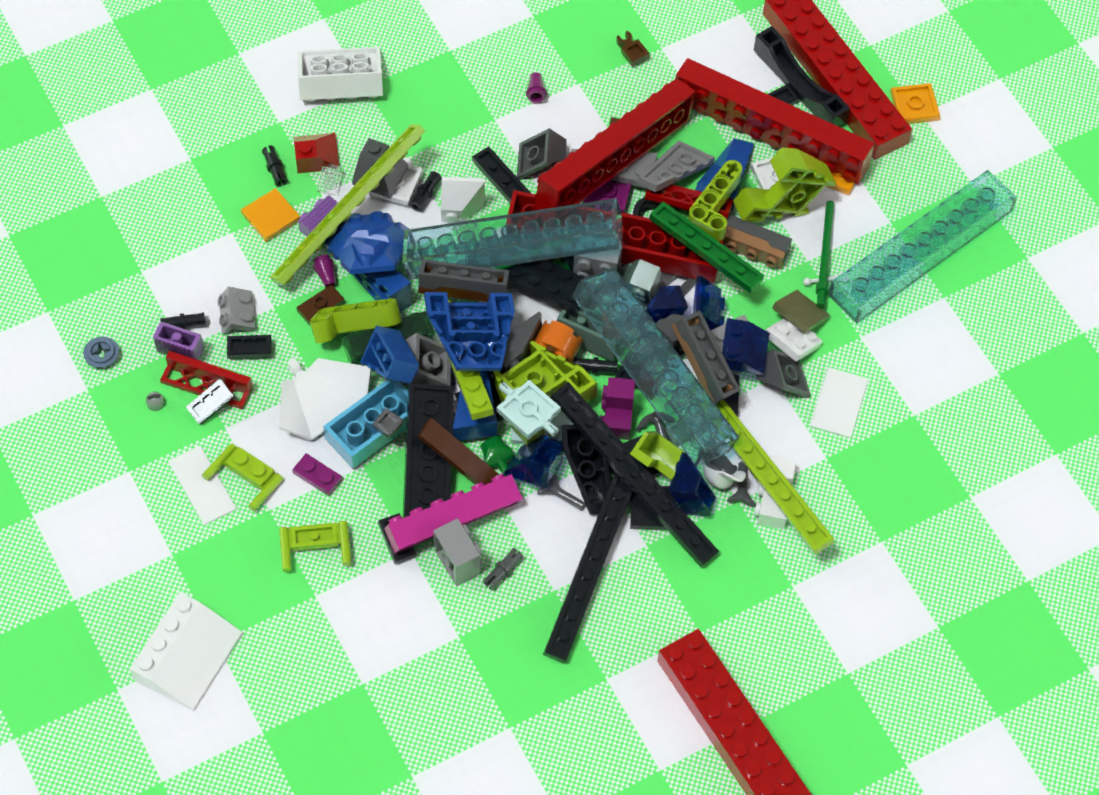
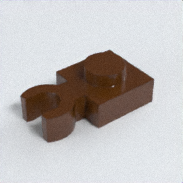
(632, 50)

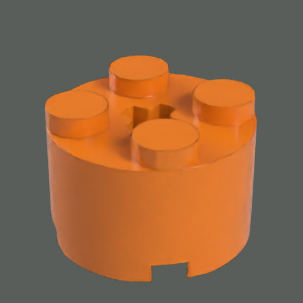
(559, 340)

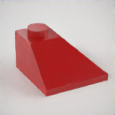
(315, 151)

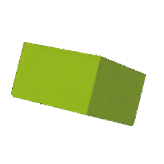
(657, 452)

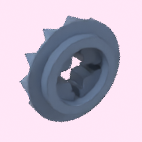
(110, 349)

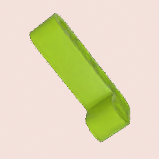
(727, 179)
(354, 317)

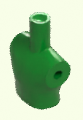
(496, 453)

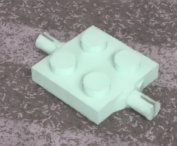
(528, 409)

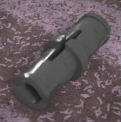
(503, 568)

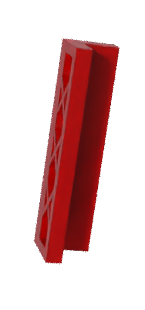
(683, 198)
(206, 372)

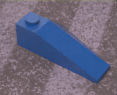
(736, 150)

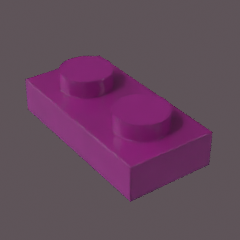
(317, 474)

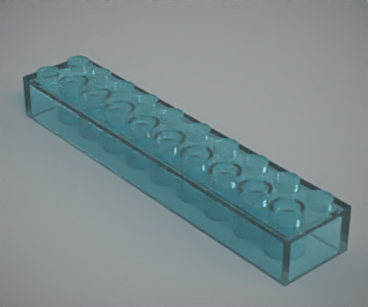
(517, 237)
(921, 246)
(655, 366)

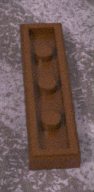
(456, 453)

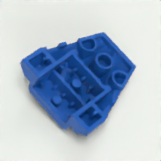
(367, 243)
(472, 332)

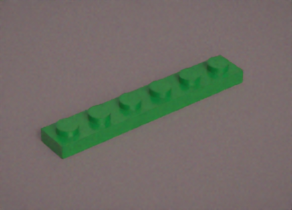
(706, 247)

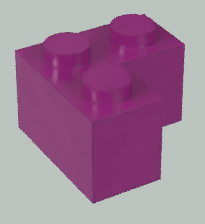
(618, 405)

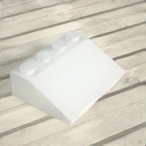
(340, 73)
(185, 652)

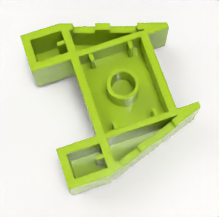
(799, 182)
(549, 375)

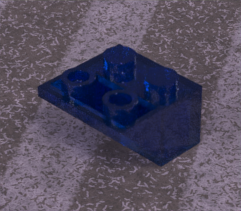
(666, 302)
(537, 461)
(691, 489)

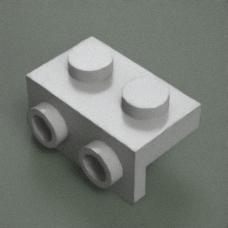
(236, 310)

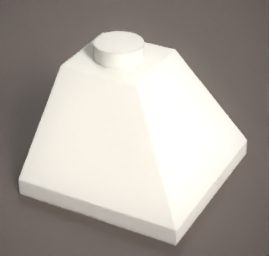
(461, 197)

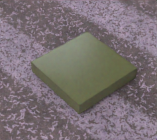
(800, 311)

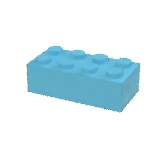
(352, 430)

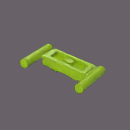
(249, 469)
(314, 537)

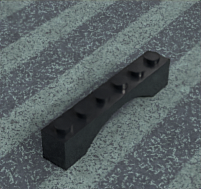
(777, 55)

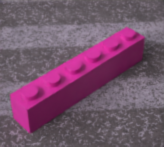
(467, 507)

